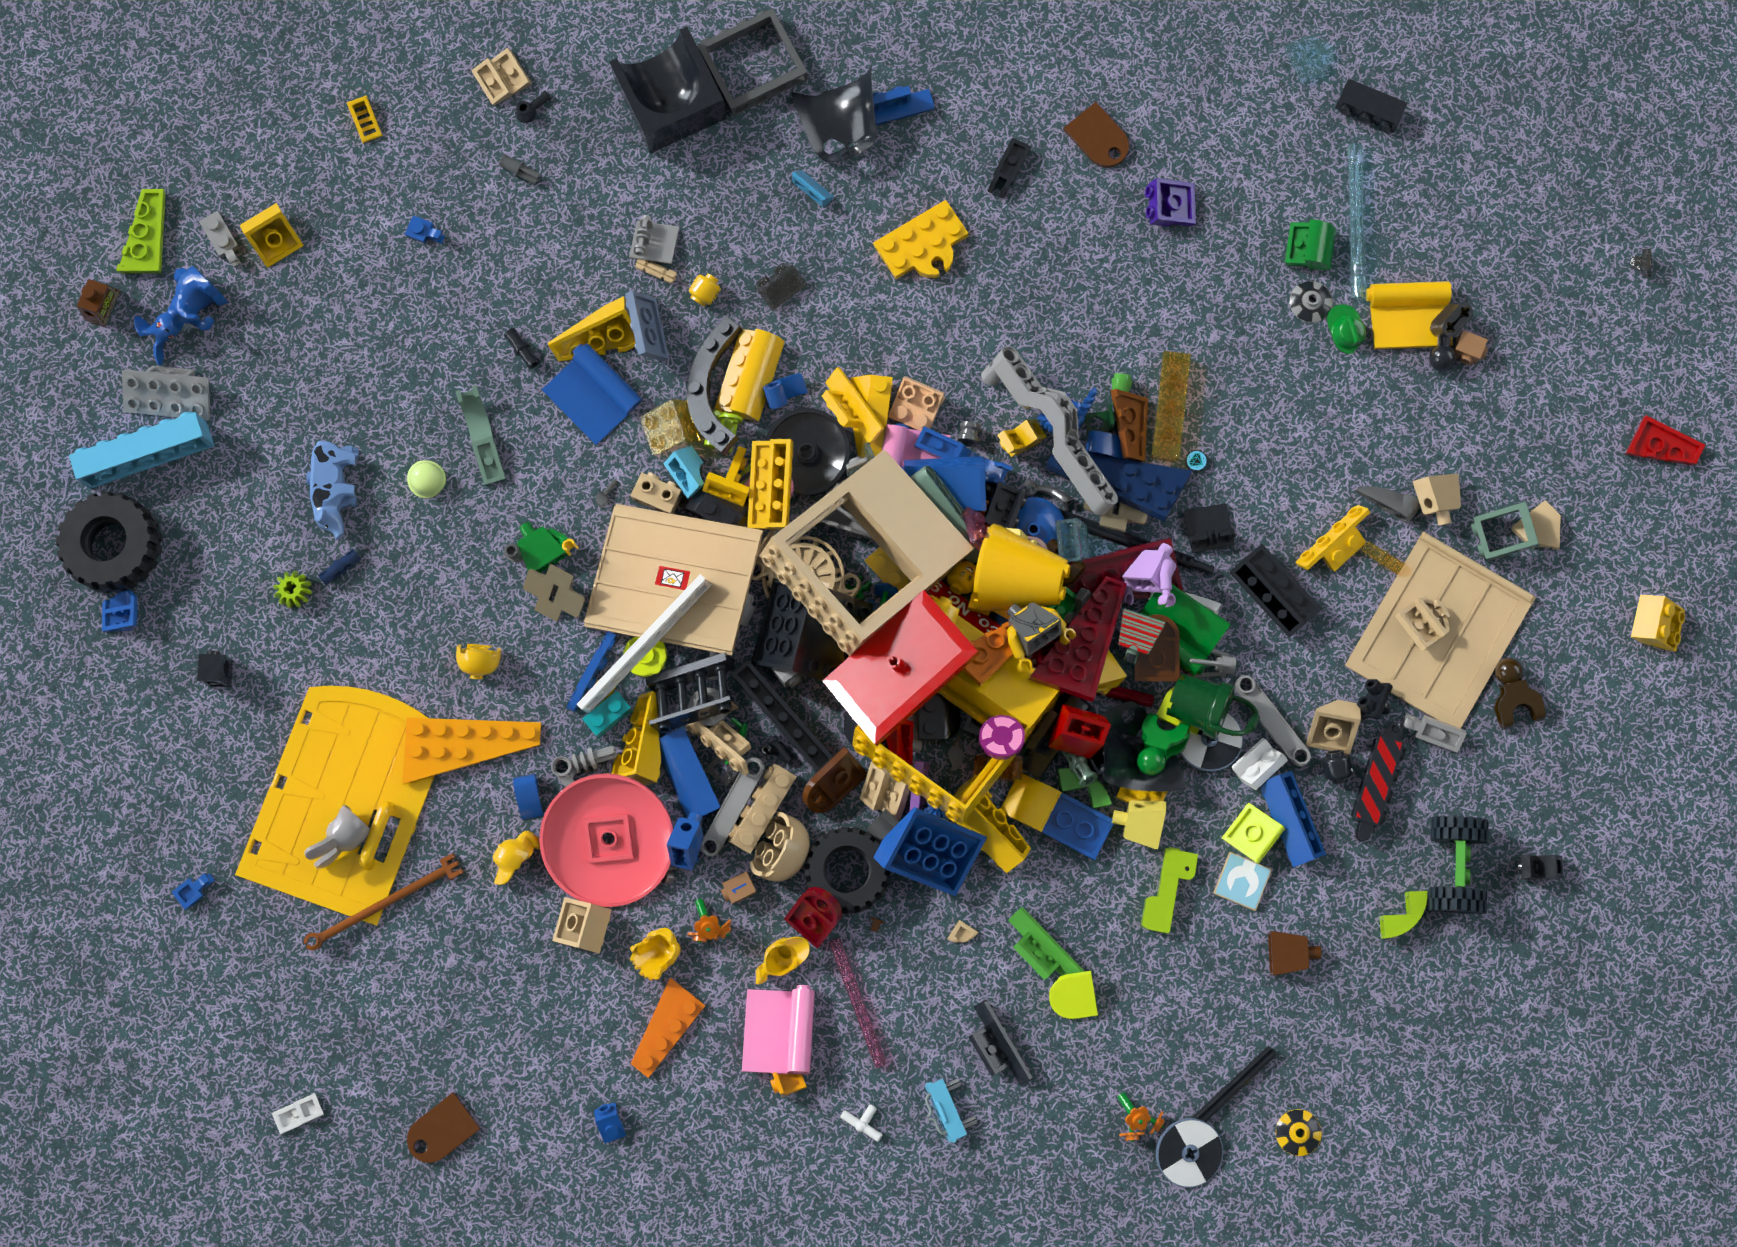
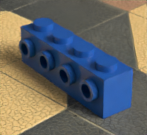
(1290, 811)

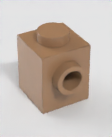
(1470, 348)

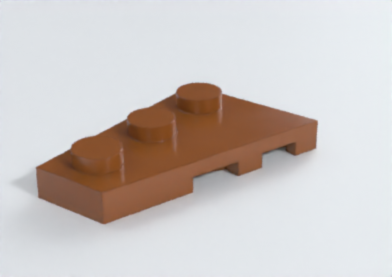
(1131, 423)

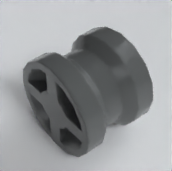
(969, 432)

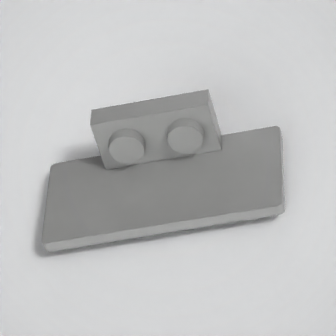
(165, 392)

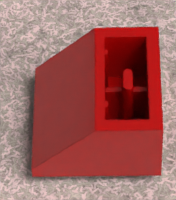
(1079, 732)

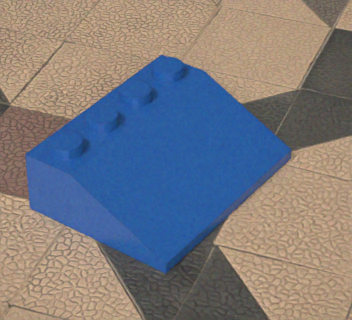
(930, 850)

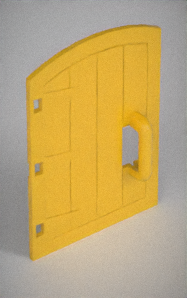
(342, 757)

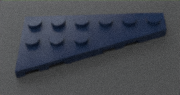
(1138, 484)

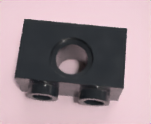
(214, 669)

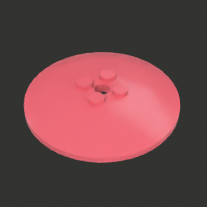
(588, 865)

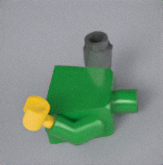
(539, 547)

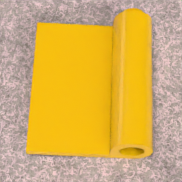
(1405, 311)

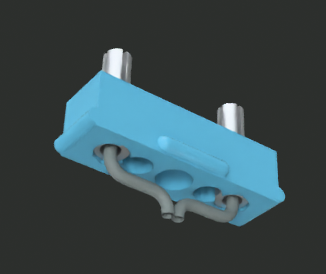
(945, 1110)

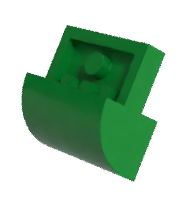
(1311, 244)

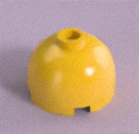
(477, 660)

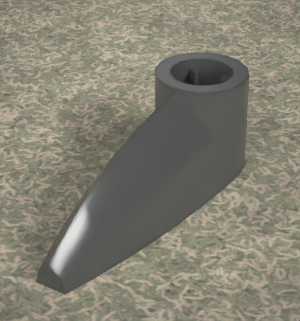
(1399, 505)

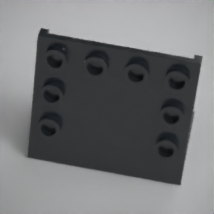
(795, 640)

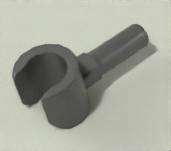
(601, 498)

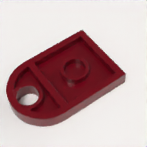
(813, 917)

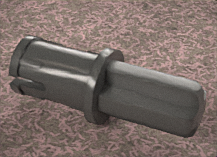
(519, 169)

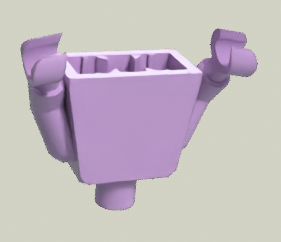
(1151, 573)

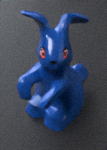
(191, 295)

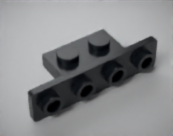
(1041, 754)
(996, 1047)

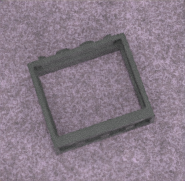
(766, 90)

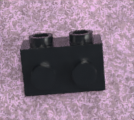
(1005, 506)

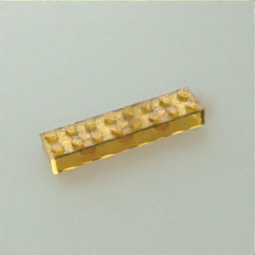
(1170, 406)

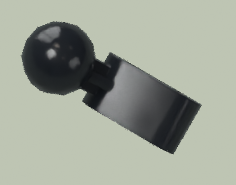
(1444, 326)

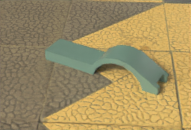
(481, 436)

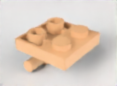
(916, 404)

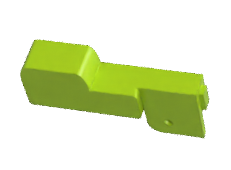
(1159, 909)

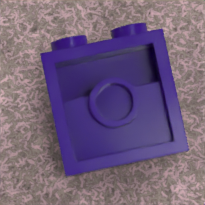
(1171, 202)

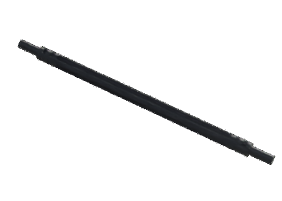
(1125, 538)

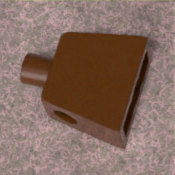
(1290, 952)

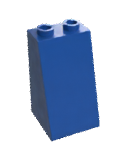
(960, 475)

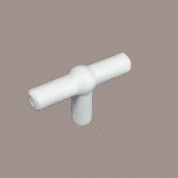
(862, 1124)

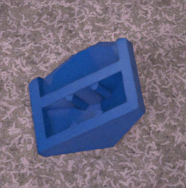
(120, 612)

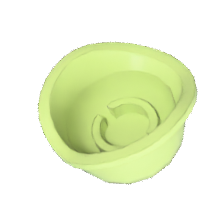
(426, 479)

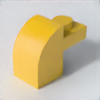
(1022, 437)

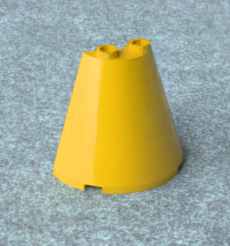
(1017, 572)

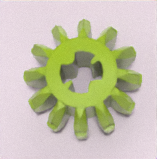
(299, 592)

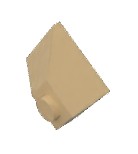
(1334, 726)

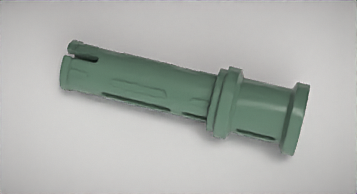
(1080, 767)

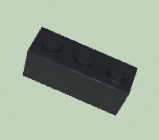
(1371, 106)

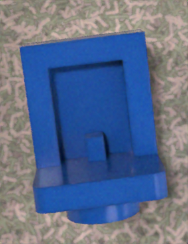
(609, 1122)

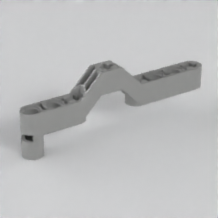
(1063, 417)

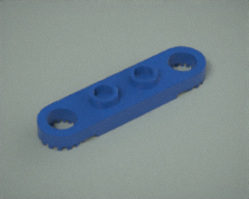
(597, 663)

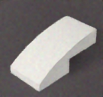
(297, 1113)

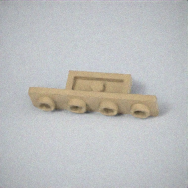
(725, 742)

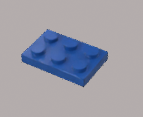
(1078, 826)

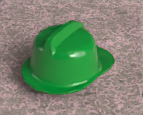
(1346, 328)

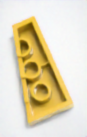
(1003, 841)

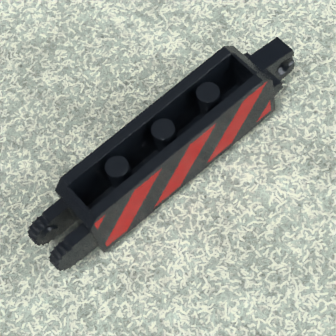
(1377, 781)

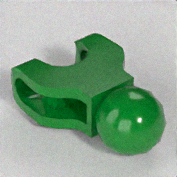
(1160, 744)

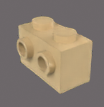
(656, 494)

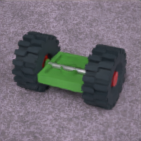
(1461, 832)

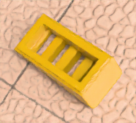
(362, 101)

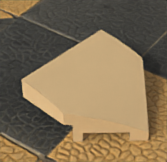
(1546, 525)

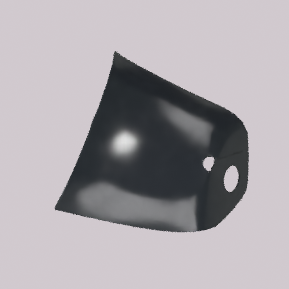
(839, 114)
(1122, 755)

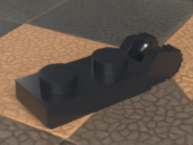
(1009, 166)

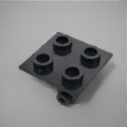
(1209, 528)

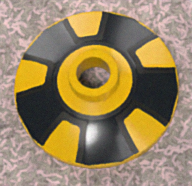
(1287, 1128)

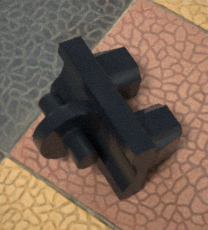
(1375, 702)

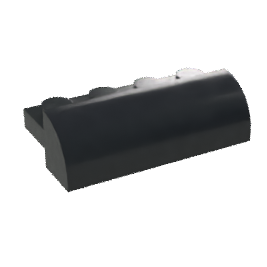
(1275, 590)

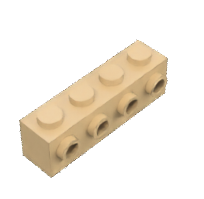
(761, 809)

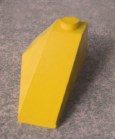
(602, 330)
(877, 394)
(642, 749)

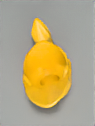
(512, 853)
(782, 957)

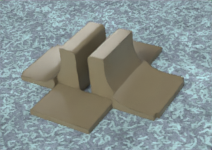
(1124, 515)
(546, 585)

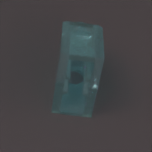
(1072, 539)

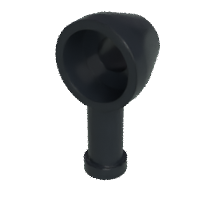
(530, 114)

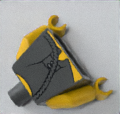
(1033, 629)

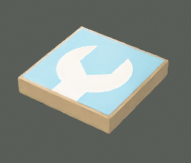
(1242, 881)

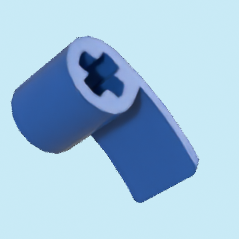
(783, 389)
(1104, 444)
(527, 796)

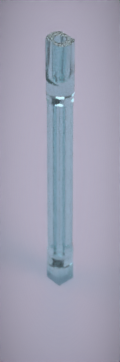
(1357, 264)

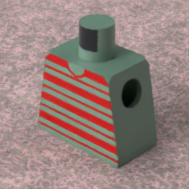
(1138, 634)

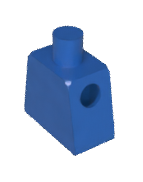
(685, 841)

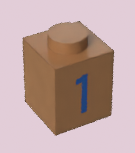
(738, 888)

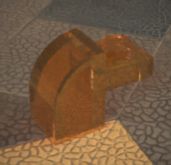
(1010, 774)

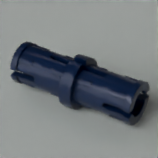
(339, 567)

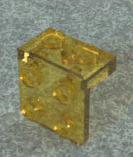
(669, 426)

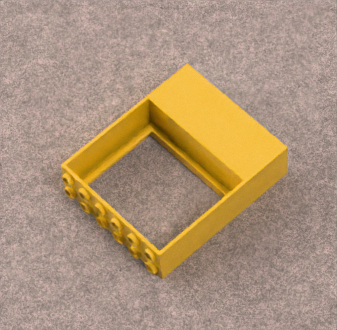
(1002, 694)

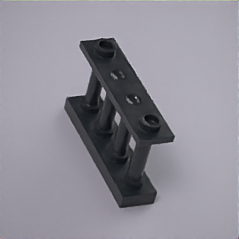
(679, 679)

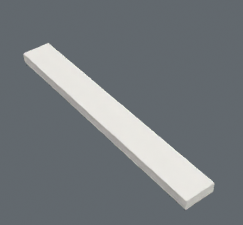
(644, 644)

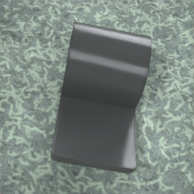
(883, 825)

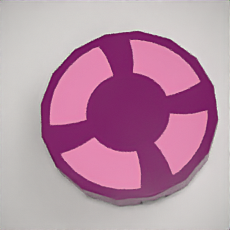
(1002, 737)

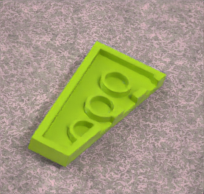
(145, 237)

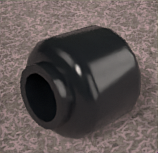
(1337, 766)

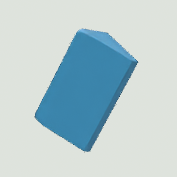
(811, 188)

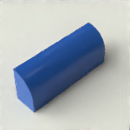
(687, 774)

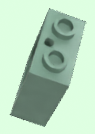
(1528, 526)

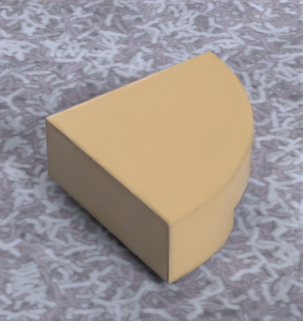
(962, 933)

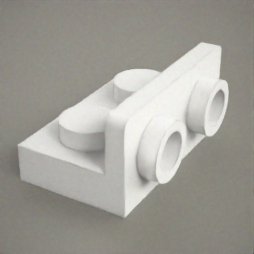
(1259, 764)

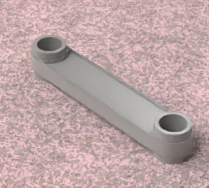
(1273, 722)
(732, 808)

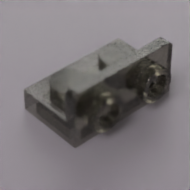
(780, 285)

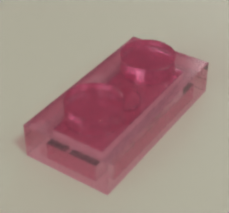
(975, 527)

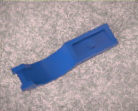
(945, 447)

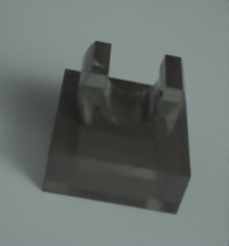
(1643, 263)

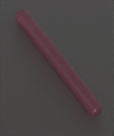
(857, 1002)

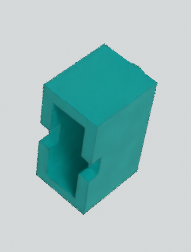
(607, 714)

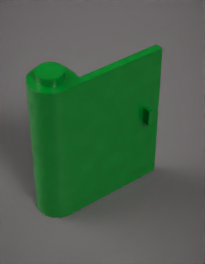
(1197, 627)

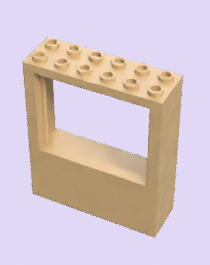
(898, 520)

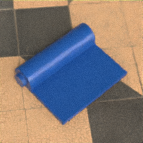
(592, 394)

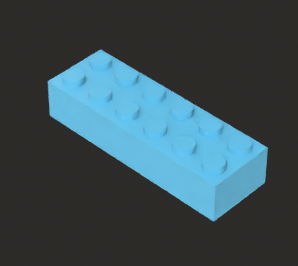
(141, 450)

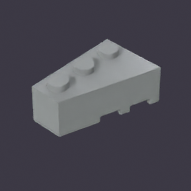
(844, 521)

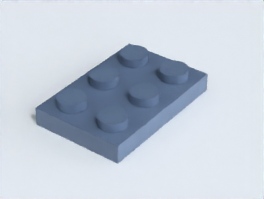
(646, 326)

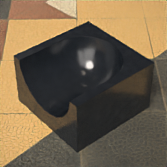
(670, 93)

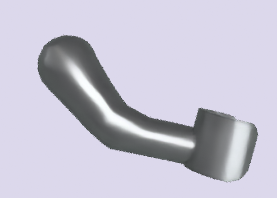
(1049, 490)

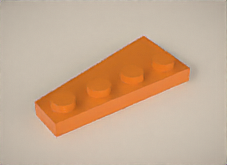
(994, 653)
(669, 1022)

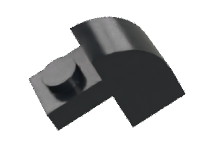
(1541, 867)

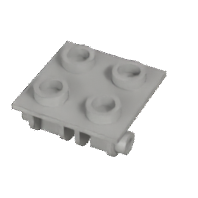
(653, 241)

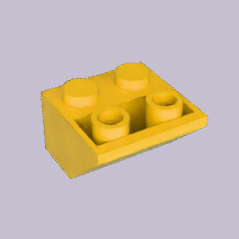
(1658, 622)

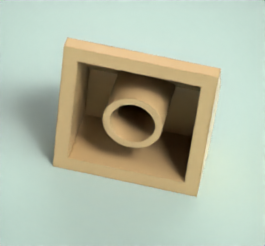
(582, 925)

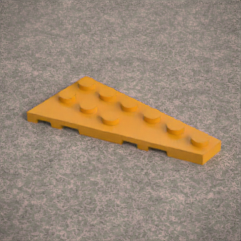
(452, 744)

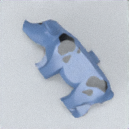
(328, 485)

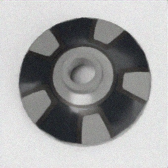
(1306, 310)

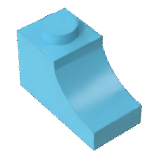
(684, 468)

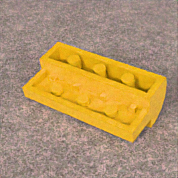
(748, 371)
(770, 484)

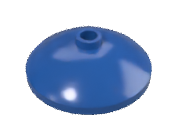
(1041, 514)

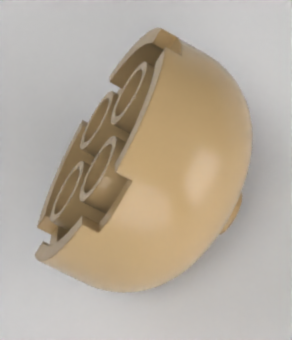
(788, 852)

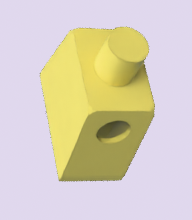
(1142, 822)

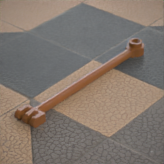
(400, 894)

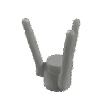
(1224, 664)

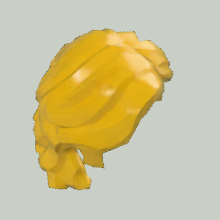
(655, 953)

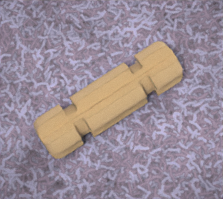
(656, 270)

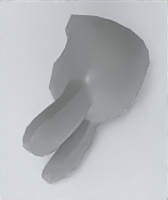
(342, 834)

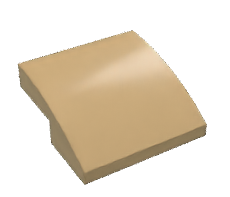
(501, 76)
(884, 792)

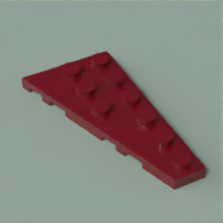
(1116, 564)
(1079, 664)

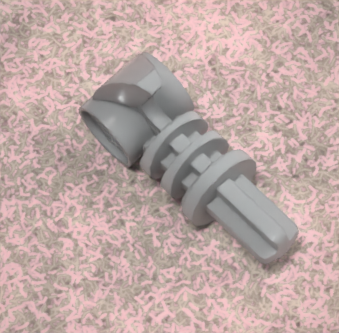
(576, 763)

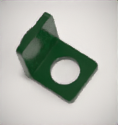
(1108, 418)

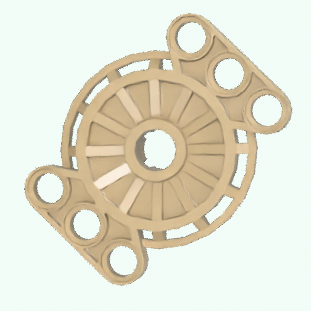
(818, 562)

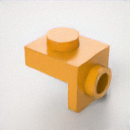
(787, 1083)

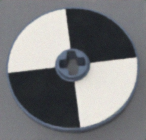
(1218, 753)
(1206, 1152)

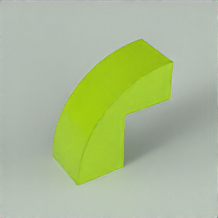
(1399, 924)

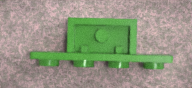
(1040, 948)

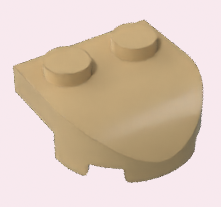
(1425, 621)

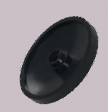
(819, 449)

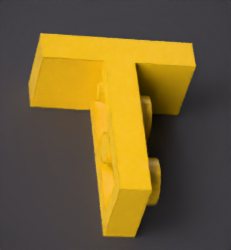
(729, 487)

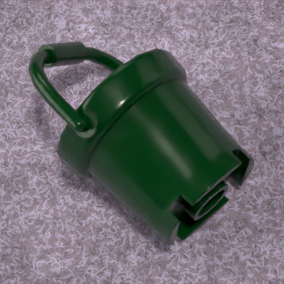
(1206, 706)

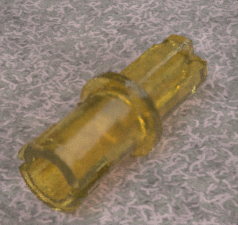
(1382, 557)

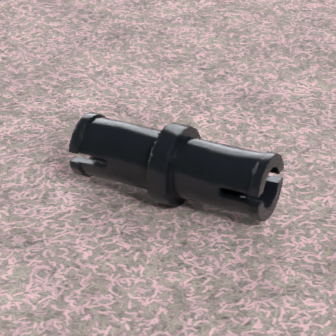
(521, 348)

